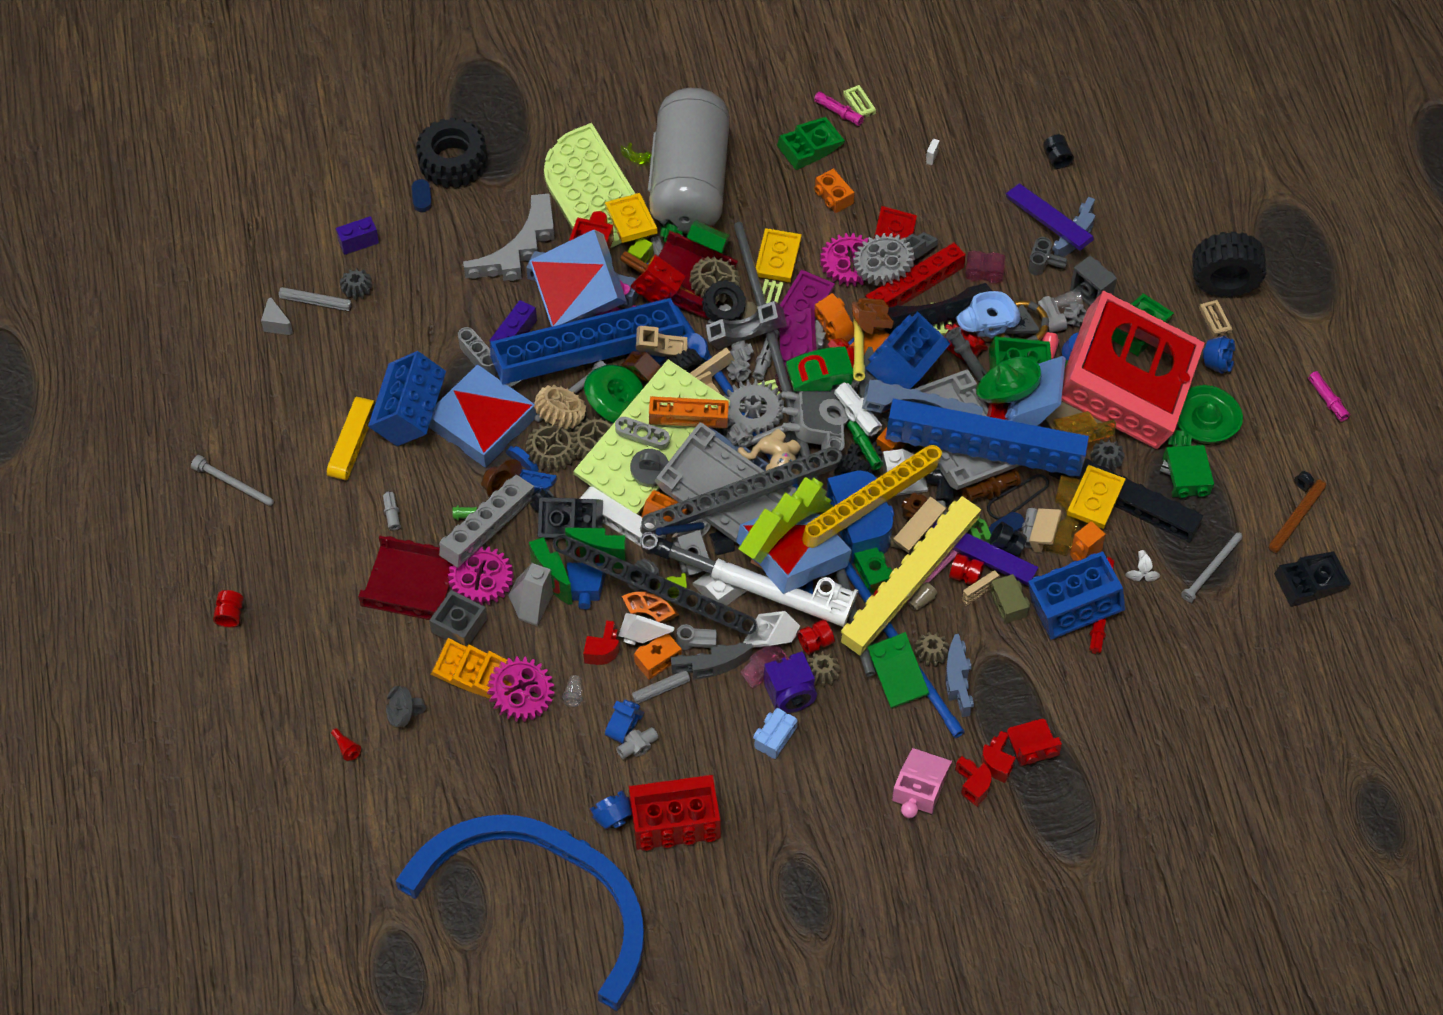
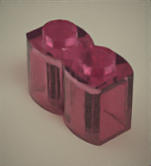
(985, 266)

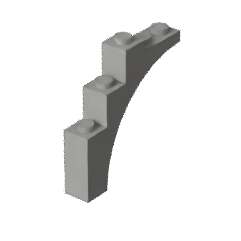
(507, 260)

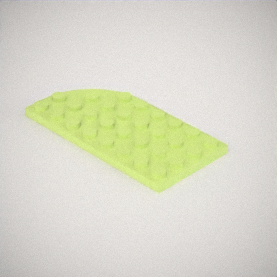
(584, 176)

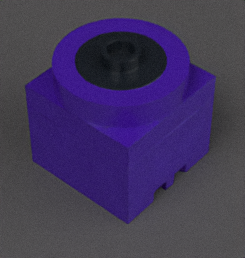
(790, 683)

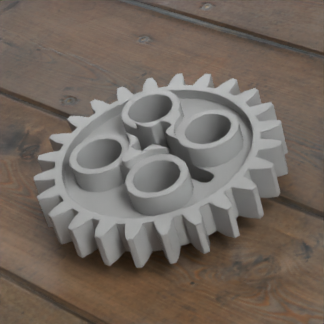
(884, 259)

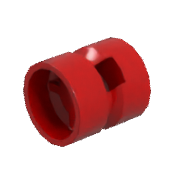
(965, 569)
(227, 608)
(814, 637)

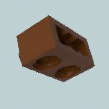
(641, 365)

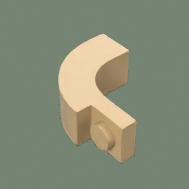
(657, 344)

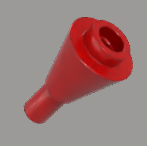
(348, 748)

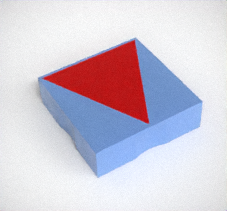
(578, 279)
(482, 415)
(793, 563)

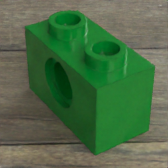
(869, 559)

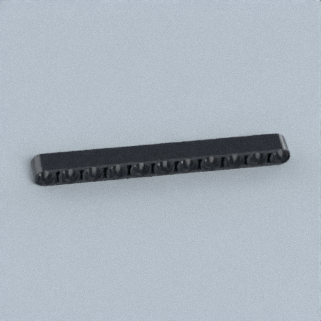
(647, 577)

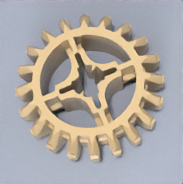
(559, 407)

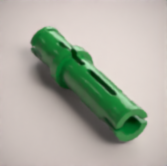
(867, 448)

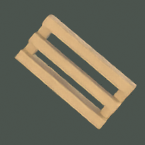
(1219, 330)
(979, 588)

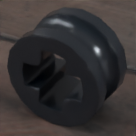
(1304, 480)

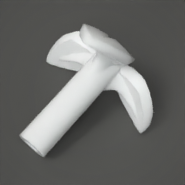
(1144, 566)

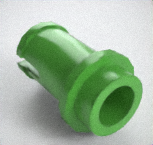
(462, 512)

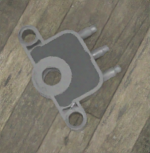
(817, 418)

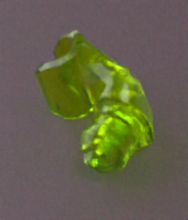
(640, 158)

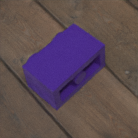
(357, 235)

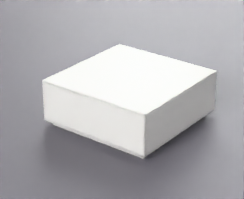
(932, 151)

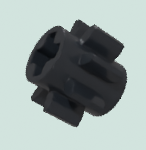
(540, 493)

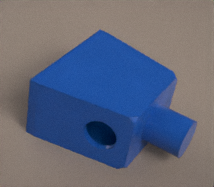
(585, 583)

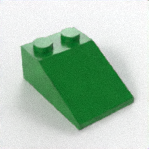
(1007, 348)
(898, 670)

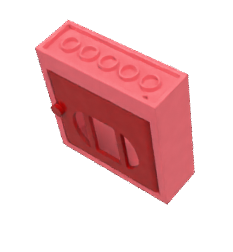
(1119, 391)

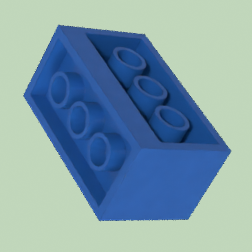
(907, 352)
(407, 398)
(1076, 595)

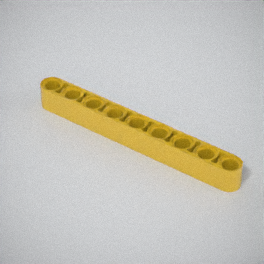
(897, 479)

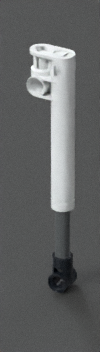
(829, 606)

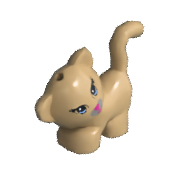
(775, 446)

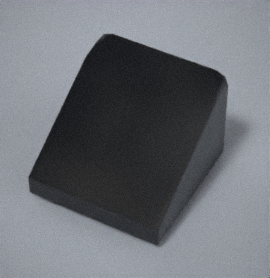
(721, 543)

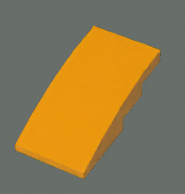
(467, 667)

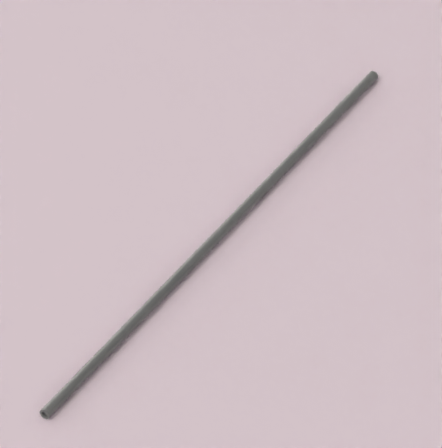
(785, 386)

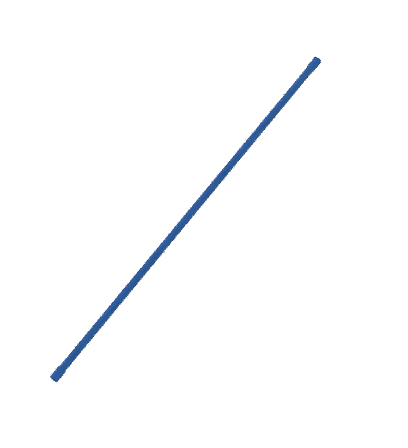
(949, 720)

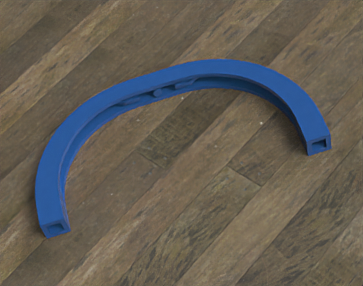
(561, 843)

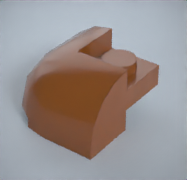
(871, 314)

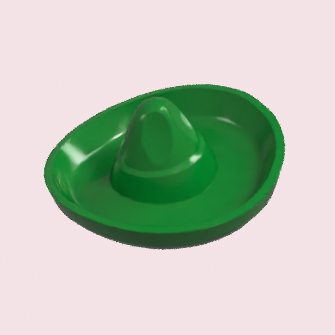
(1009, 381)
(611, 390)
(1210, 415)

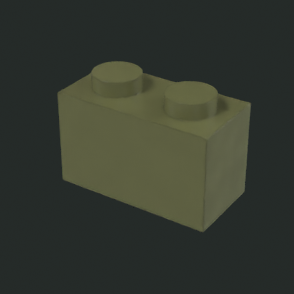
(1009, 598)

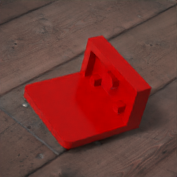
(658, 280)
(1033, 742)

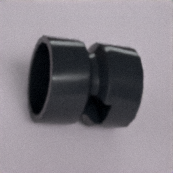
(1058, 151)
(1006, 538)

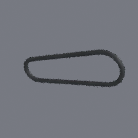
(1015, 487)

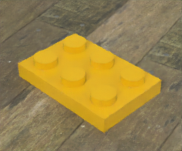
(631, 217)
(778, 255)
(1096, 496)

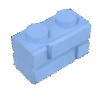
(775, 733)

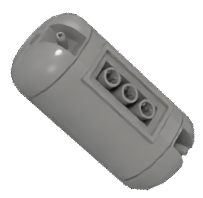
(689, 159)

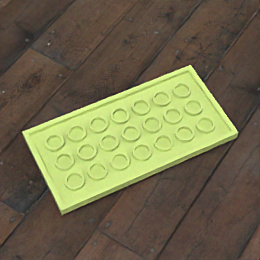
(609, 460)

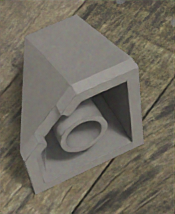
(532, 593)

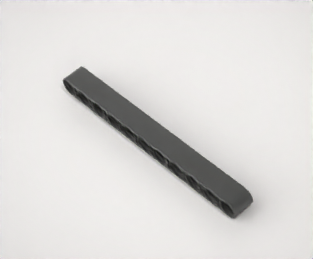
(748, 485)

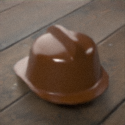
(496, 476)

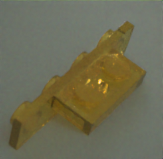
(1085, 425)

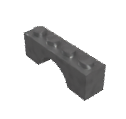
(766, 319)

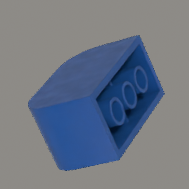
(870, 530)

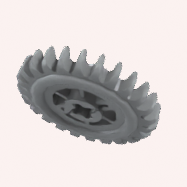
(753, 406)

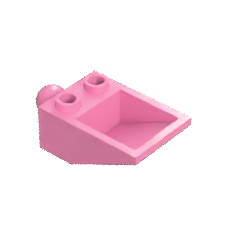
(920, 782)

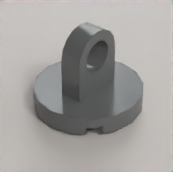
(647, 466)
(402, 706)

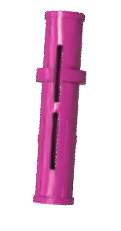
(844, 111)
(1333, 402)

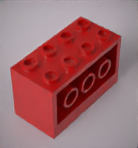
(674, 812)

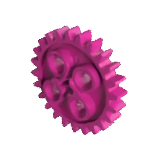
(836, 259)
(498, 579)
(513, 673)

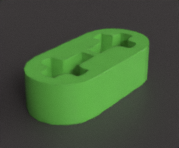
(984, 534)

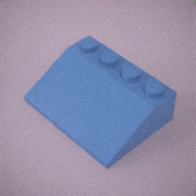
(1045, 398)

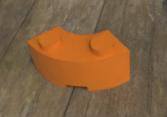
(834, 318)
(650, 604)

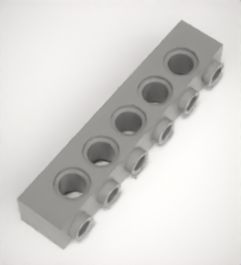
(486, 520)

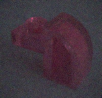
(754, 670)

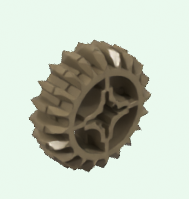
(709, 272)
(586, 433)
(555, 452)

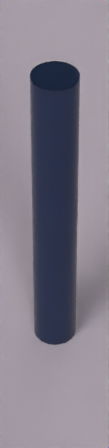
(679, 528)

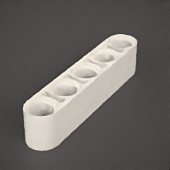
(620, 518)

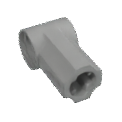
(1056, 320)
(697, 637)

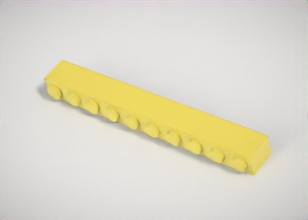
(910, 576)

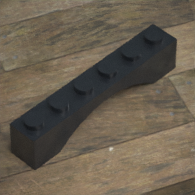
(939, 311)

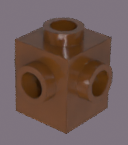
(912, 505)

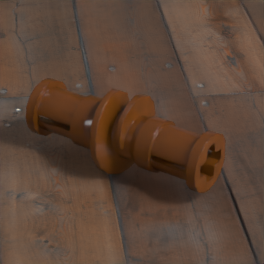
(991, 486)

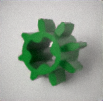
(669, 227)
(1180, 438)

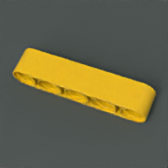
(350, 439)

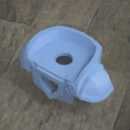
(979, 314)

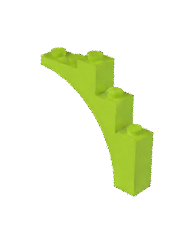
(789, 511)

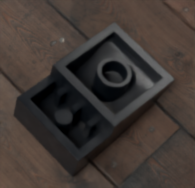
(563, 513)
(1311, 578)

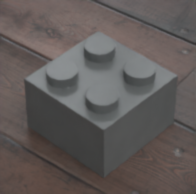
(1092, 279)
(458, 618)

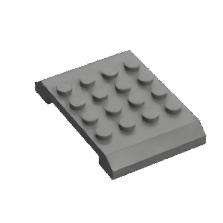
(708, 464)
(960, 468)

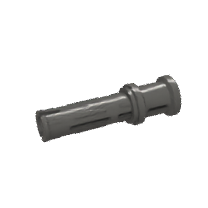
(962, 347)

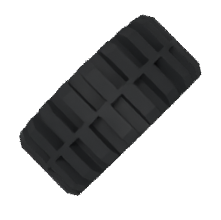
(454, 170)
(1229, 264)

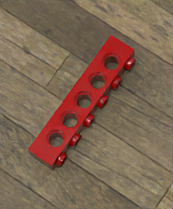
(922, 277)

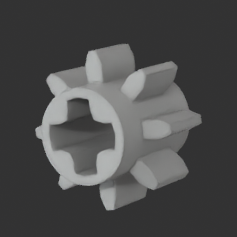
(1075, 314)
(741, 350)
(739, 370)
(740, 434)

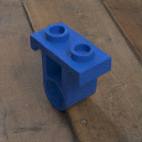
(623, 720)

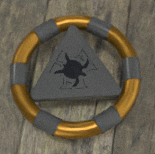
(1026, 322)

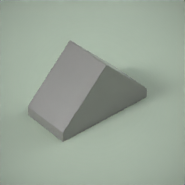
(275, 320)

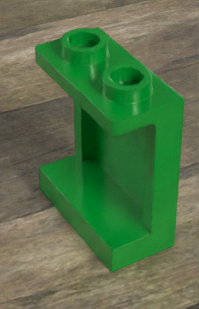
(1189, 470)

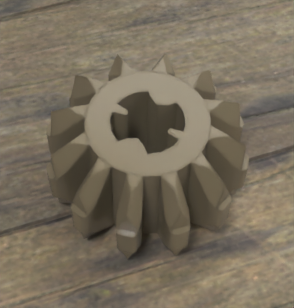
(932, 649)
(824, 668)

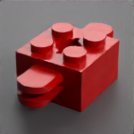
(597, 222)

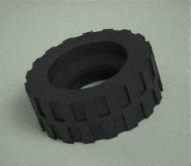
(729, 289)

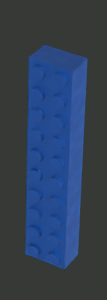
(580, 341)
(987, 437)

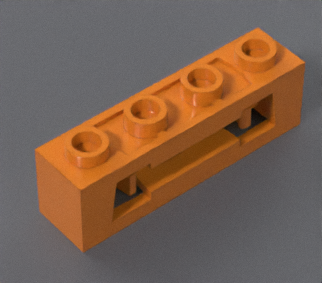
(688, 412)

